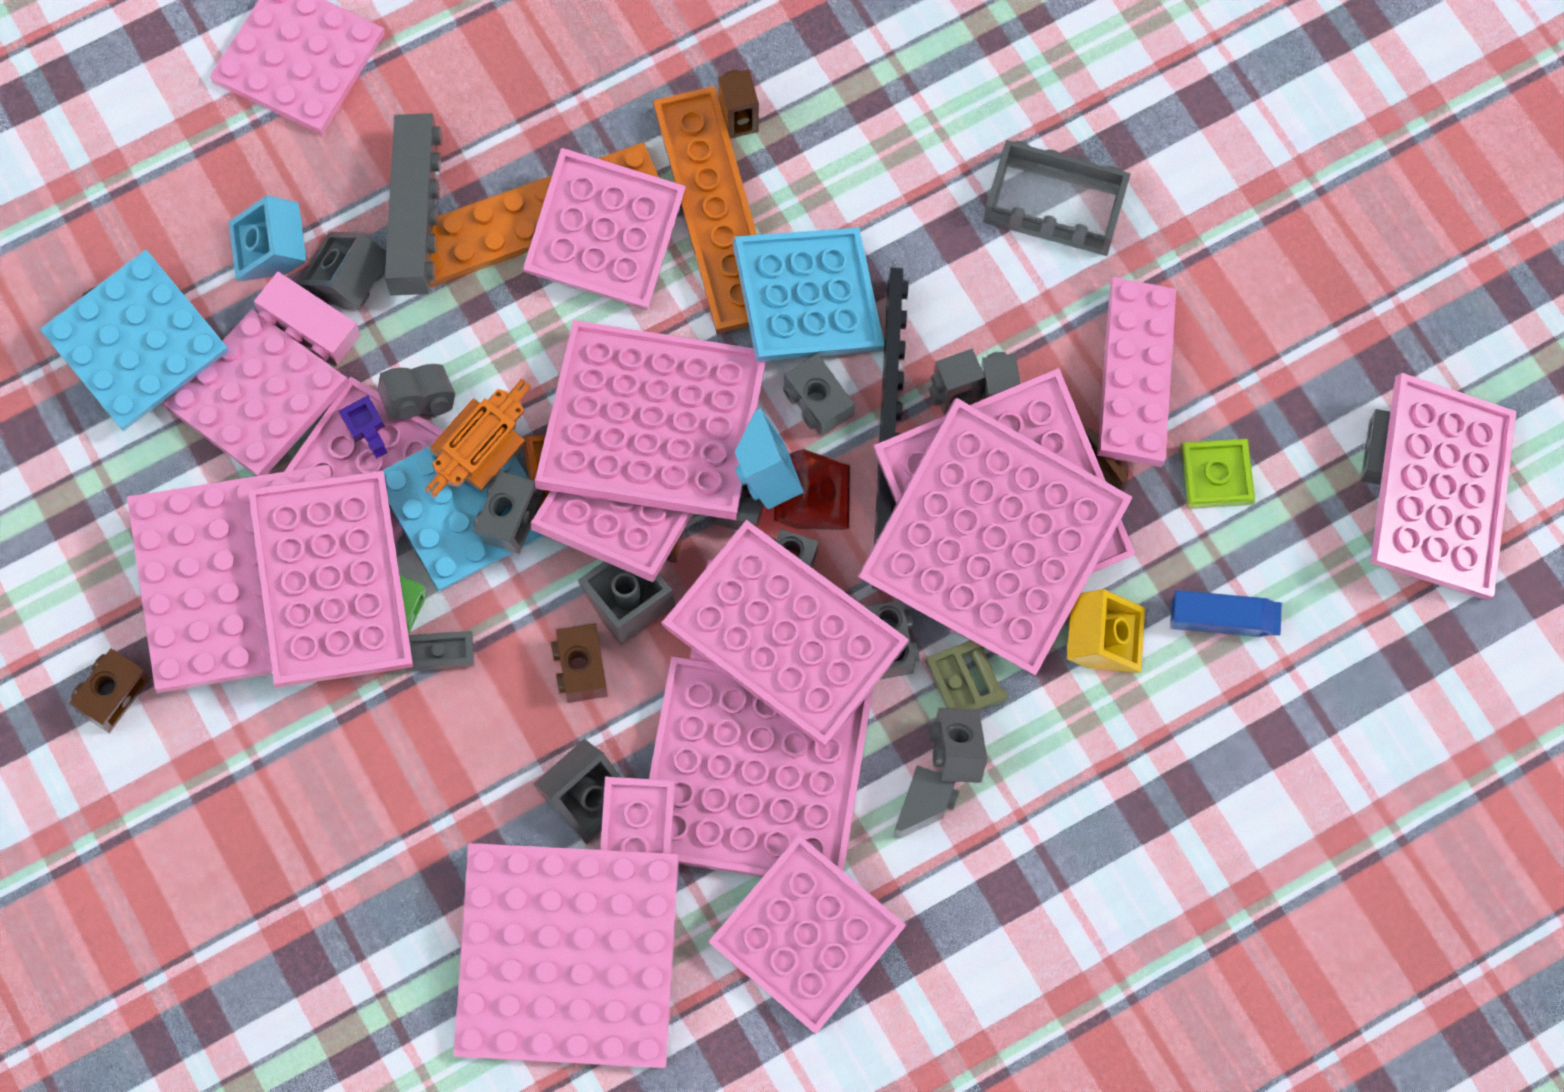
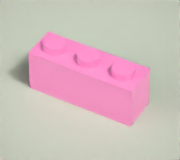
(307, 318)

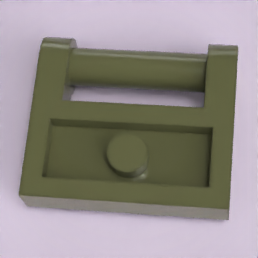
(955, 680)

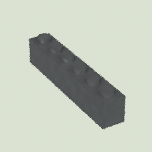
(412, 204)

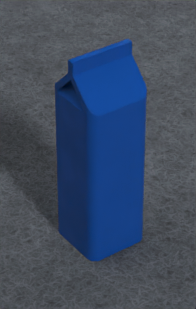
(1225, 614)

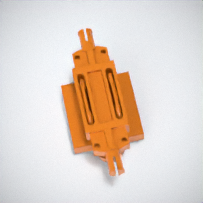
(478, 441)

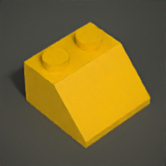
(1106, 632)

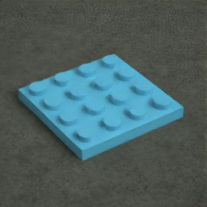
(808, 294)
(134, 340)
(444, 525)

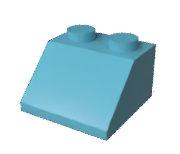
(267, 239)
(766, 463)

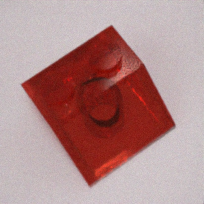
(825, 494)

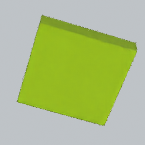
(1217, 473)

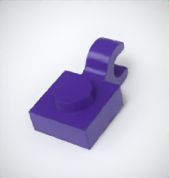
(364, 422)

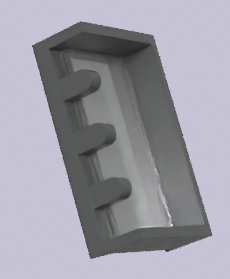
(1056, 197)

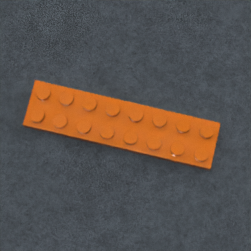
(713, 196)
(504, 223)

